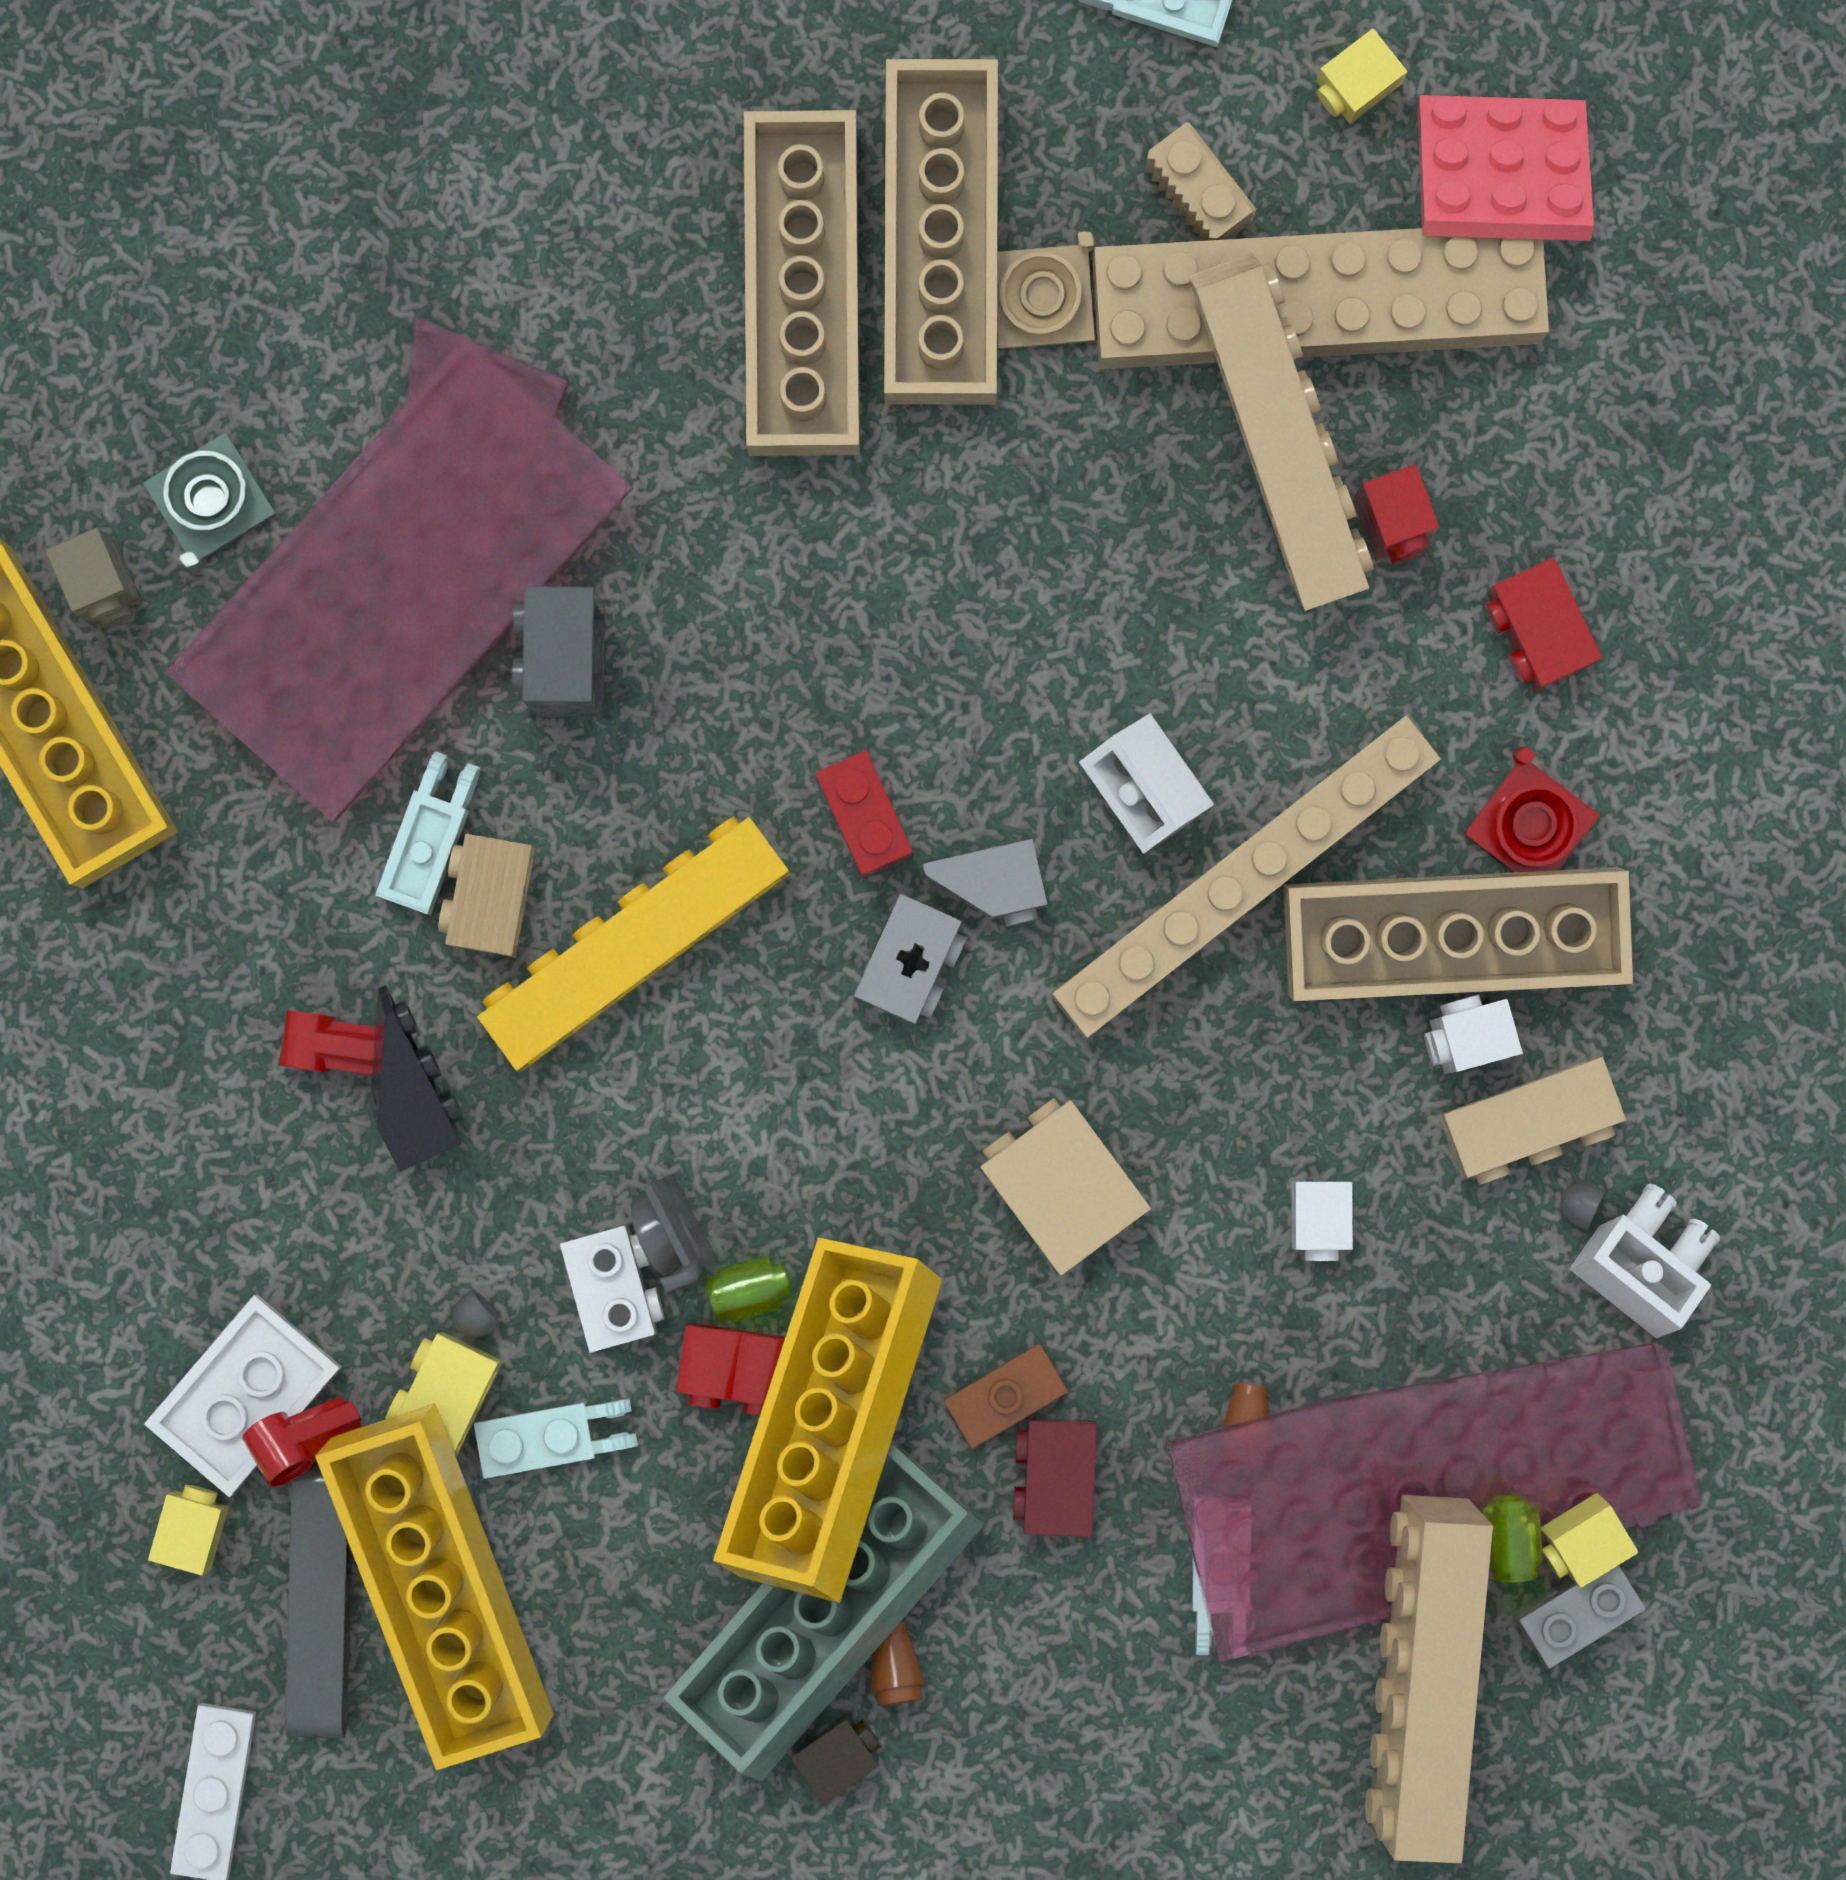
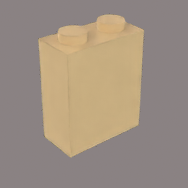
(1063, 1185)

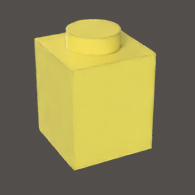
(1359, 77)
(189, 1530)
(1587, 1541)

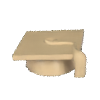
(1045, 295)

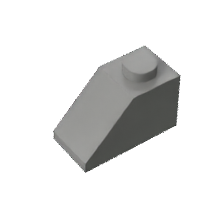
(994, 881)

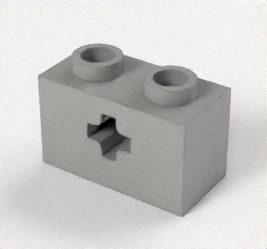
(907, 927)
(1574, 1617)

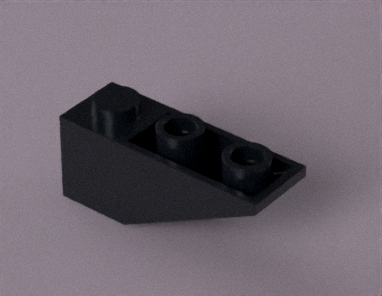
(405, 1099)

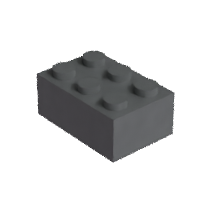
(561, 651)

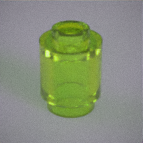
(748, 1289)
(1515, 1538)

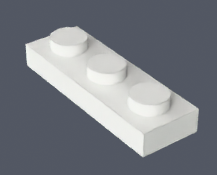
(213, 1792)

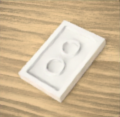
(245, 1375)

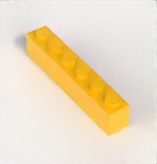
(633, 944)

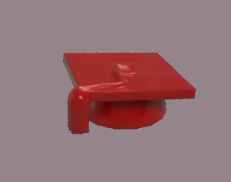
(1531, 819)

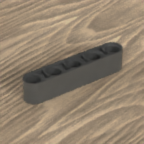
(317, 1613)

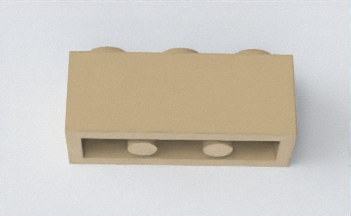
(1533, 1120)

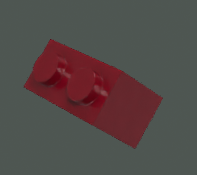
(1057, 1477)

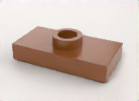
(1005, 1396)

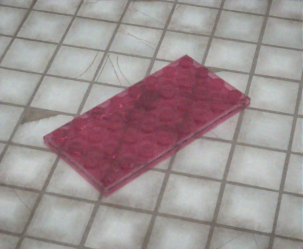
(398, 580)

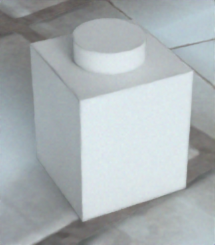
(1322, 1219)

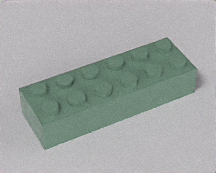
(796, 1651)

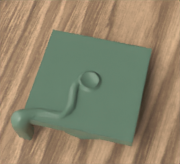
(209, 500)

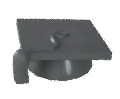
(670, 1233)

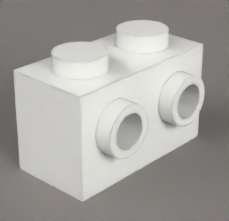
(1146, 783)
(1472, 1034)
(611, 1288)

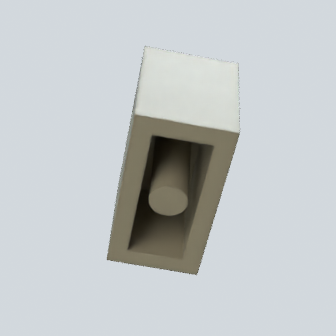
(95, 578)

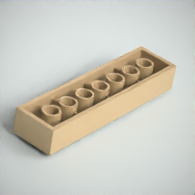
(1339, 294)

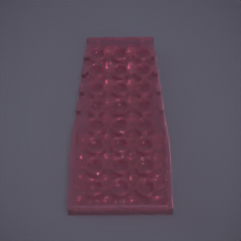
(1301, 1502)

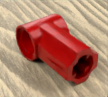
(324, 1044)
(288, 1445)

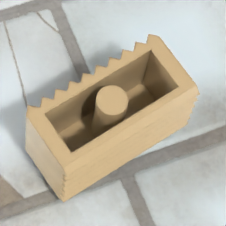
(1199, 185)
(488, 895)

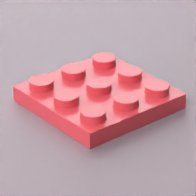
(1504, 168)

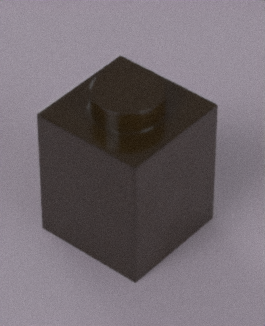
(837, 1757)

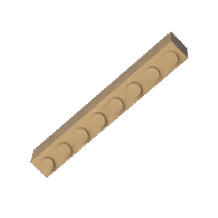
(1245, 877)

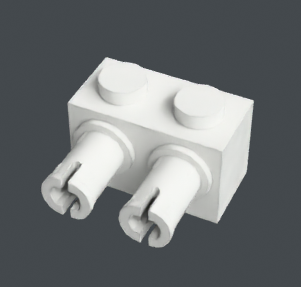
(1639, 1273)

